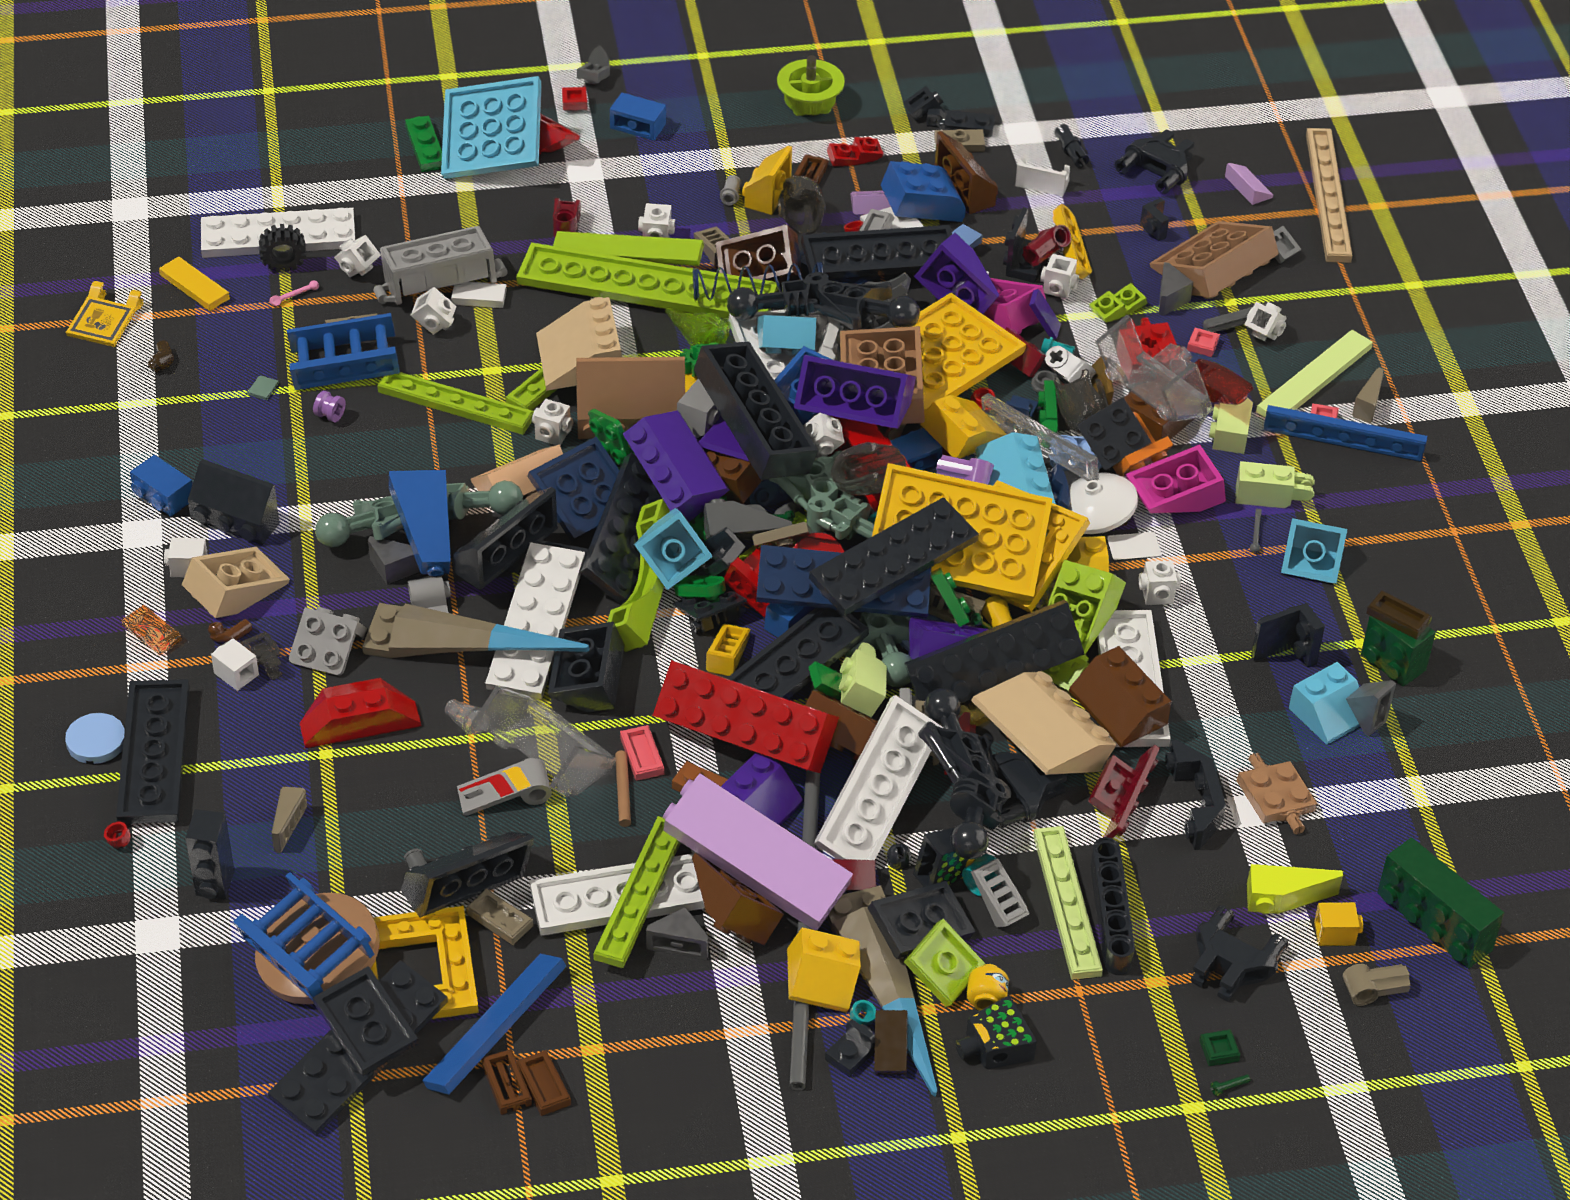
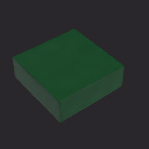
(1219, 1047)

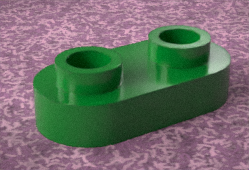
(700, 586)

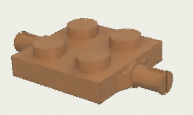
(1276, 792)

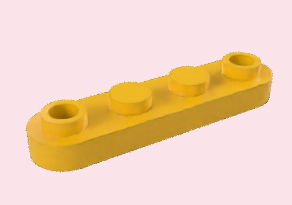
(1076, 248)

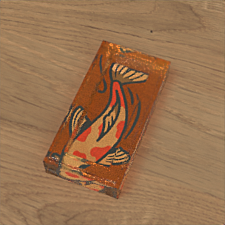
(151, 630)

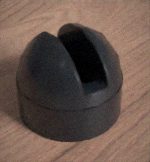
(893, 858)

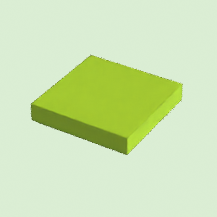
(943, 962)

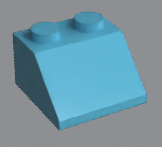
(785, 333)
(672, 548)
(1314, 550)
(1323, 704)

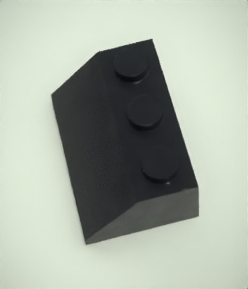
(233, 502)
(589, 677)

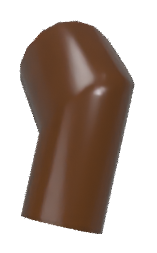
(236, 632)

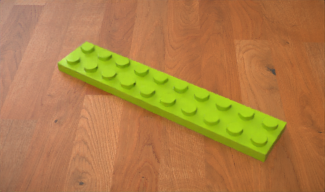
(629, 280)

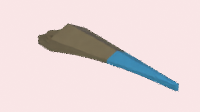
(421, 631)
(881, 970)

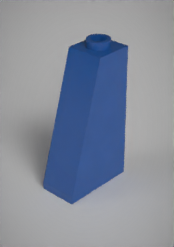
(423, 510)

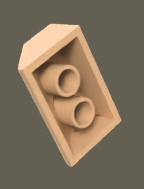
(517, 471)

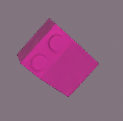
(1012, 305)
(1179, 483)

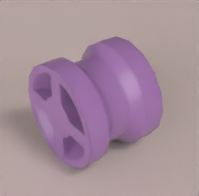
(329, 406)

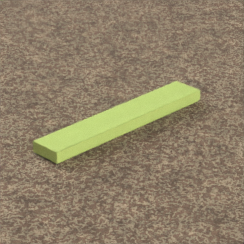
(1318, 373)
(1067, 903)

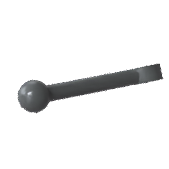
(1255, 547)

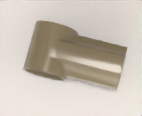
(1368, 984)

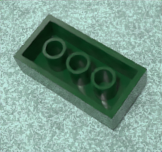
(1440, 903)

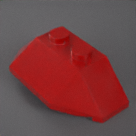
(554, 136)
(357, 712)

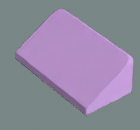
(1247, 183)
(864, 201)

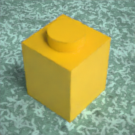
(1337, 924)

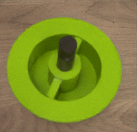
(810, 85)

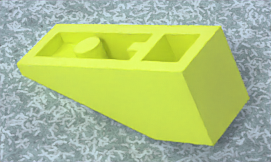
(1286, 888)

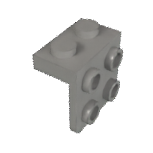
(325, 640)

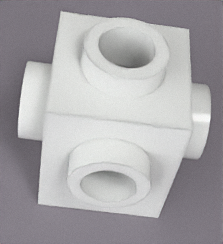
(657, 221)
(357, 256)
(1057, 281)
(434, 311)
(1260, 315)
(552, 422)
(825, 433)
(1159, 582)

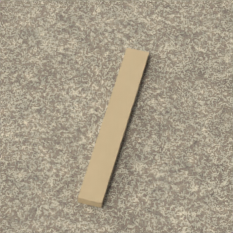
(1328, 195)

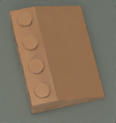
(1220, 255)
(892, 351)
(627, 388)

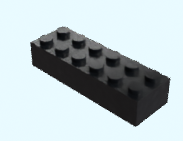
(755, 410)

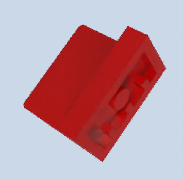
(743, 579)

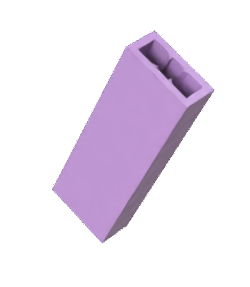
(756, 851)

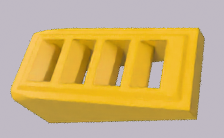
(726, 652)

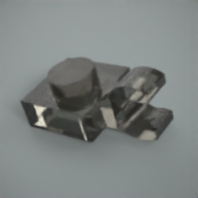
(266, 653)

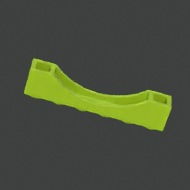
(637, 614)

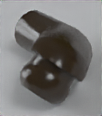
(163, 358)

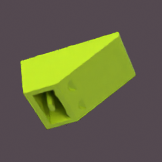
(1090, 596)

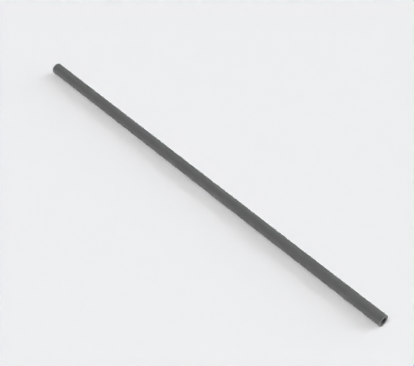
(800, 1009)

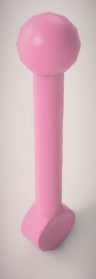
(276, 300)

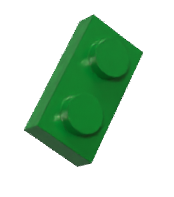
(945, 585)

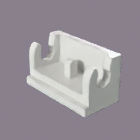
(1042, 178)

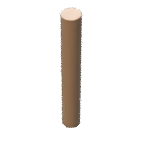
(623, 789)

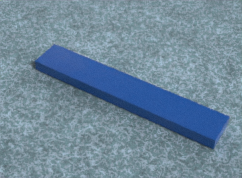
(1345, 433)
(494, 1024)

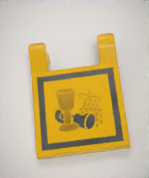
(102, 319)

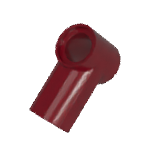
(1046, 244)

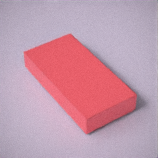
(642, 752)

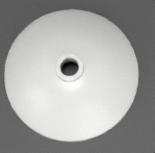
(1104, 501)

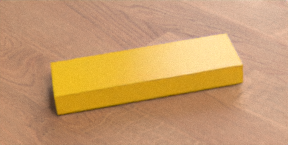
(194, 283)

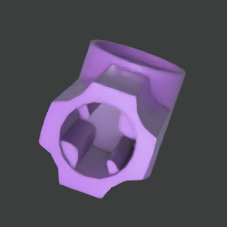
(972, 470)

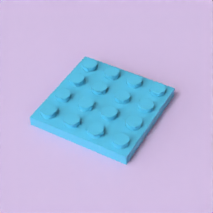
(491, 127)

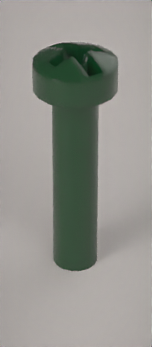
(789, 515)
(977, 620)
(1217, 1088)

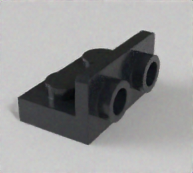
(724, 548)

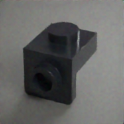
(1154, 220)

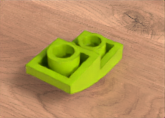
(1124, 302)

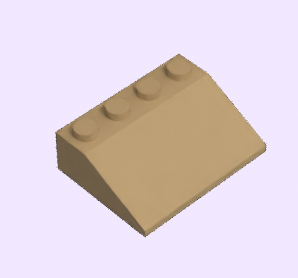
(580, 333)
(1046, 724)

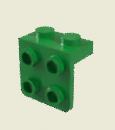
(610, 434)

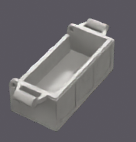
(437, 263)

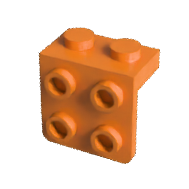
(1144, 456)

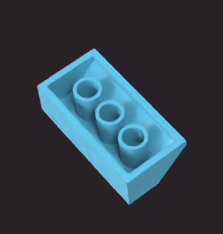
(1017, 463)

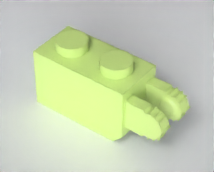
(1231, 427)
(1272, 485)
(863, 680)

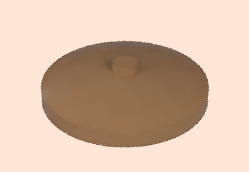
(348, 908)

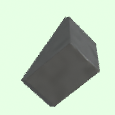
(1174, 290)
(392, 559)
(1372, 704)
(678, 935)

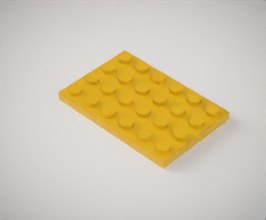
(960, 348)
(1008, 524)

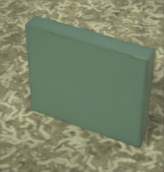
(263, 387)

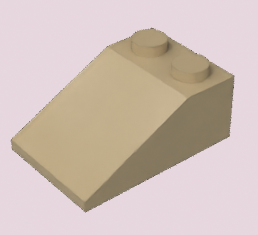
(232, 580)

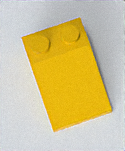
(960, 425)

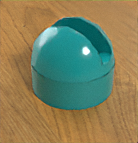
(865, 1006)

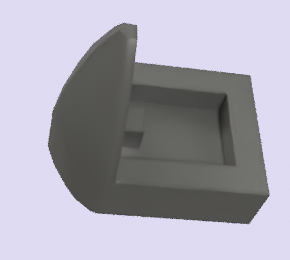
(596, 68)

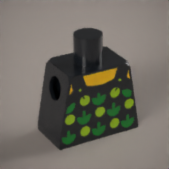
(938, 861)
(998, 1036)

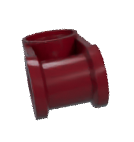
(566, 216)

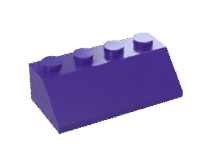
(854, 391)
(676, 462)
(932, 635)
(765, 788)

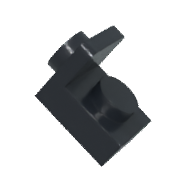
(922, 101)
(852, 1048)

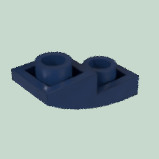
(1059, 486)

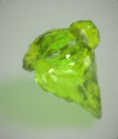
(700, 327)

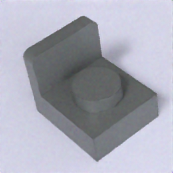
(1286, 245)

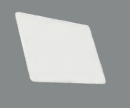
(1134, 545)

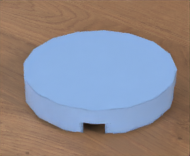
(95, 738)

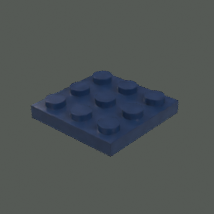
(582, 486)

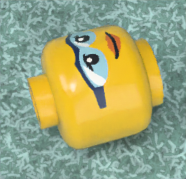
(986, 986)

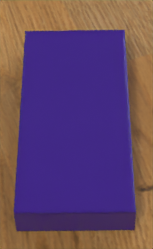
(1045, 314)

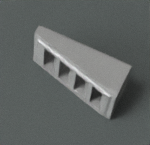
(1008, 889)

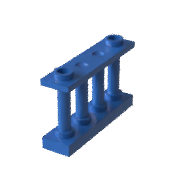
(345, 367)
(292, 964)

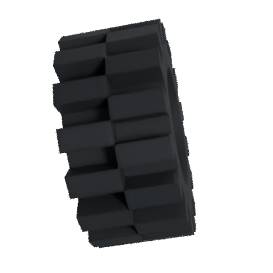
(286, 258)

